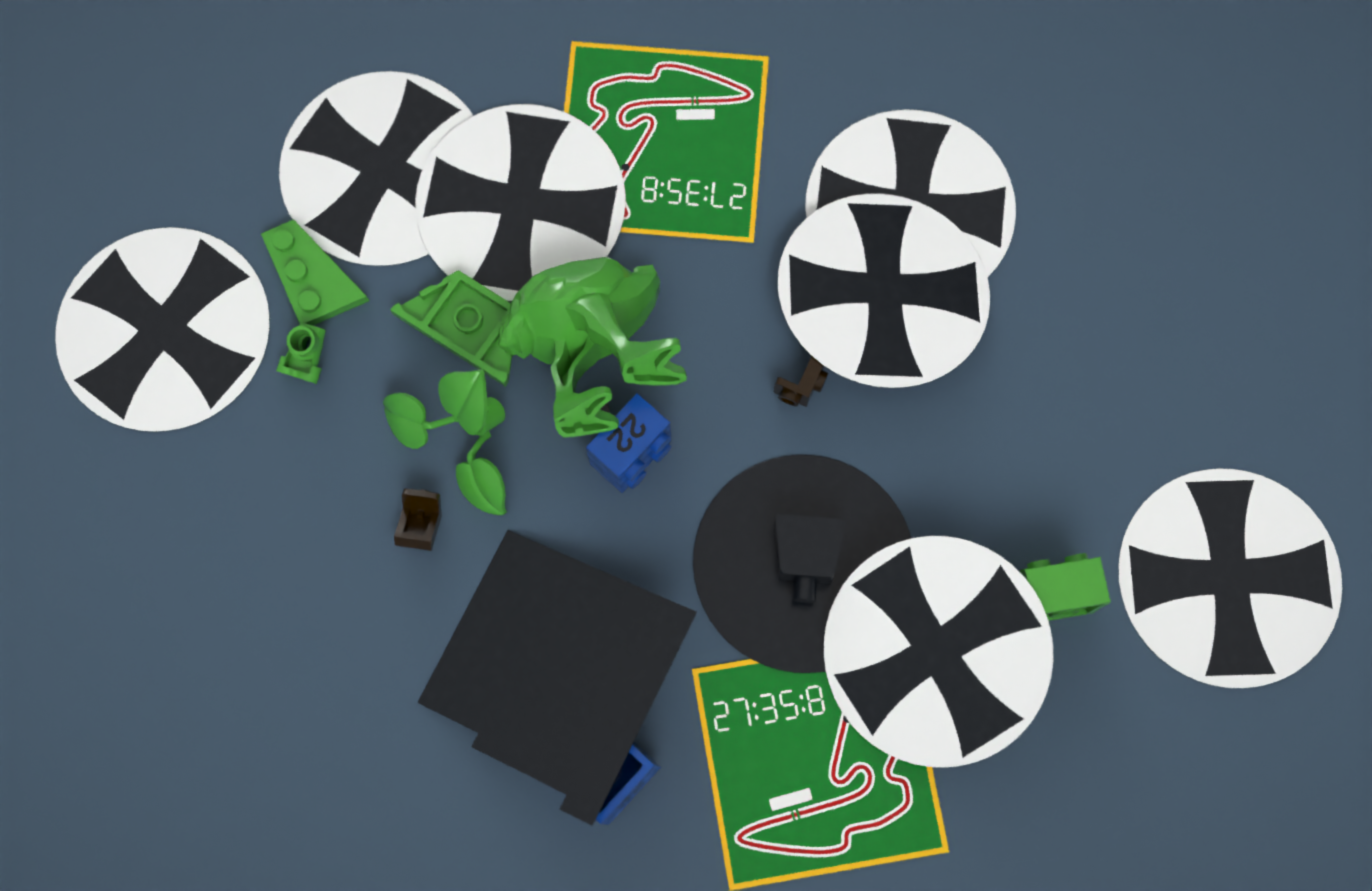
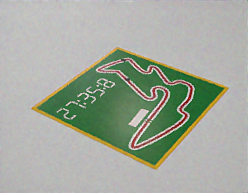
(680, 131)
(801, 784)

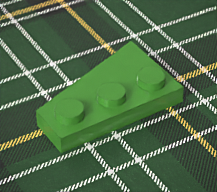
(310, 276)

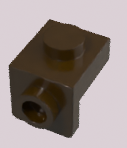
(812, 379)
(418, 519)

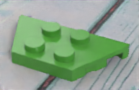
(463, 320)

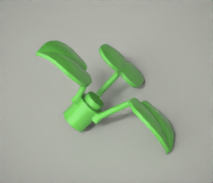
(466, 399)

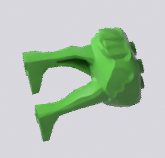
(579, 316)

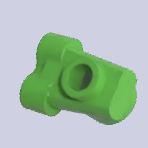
(301, 361)

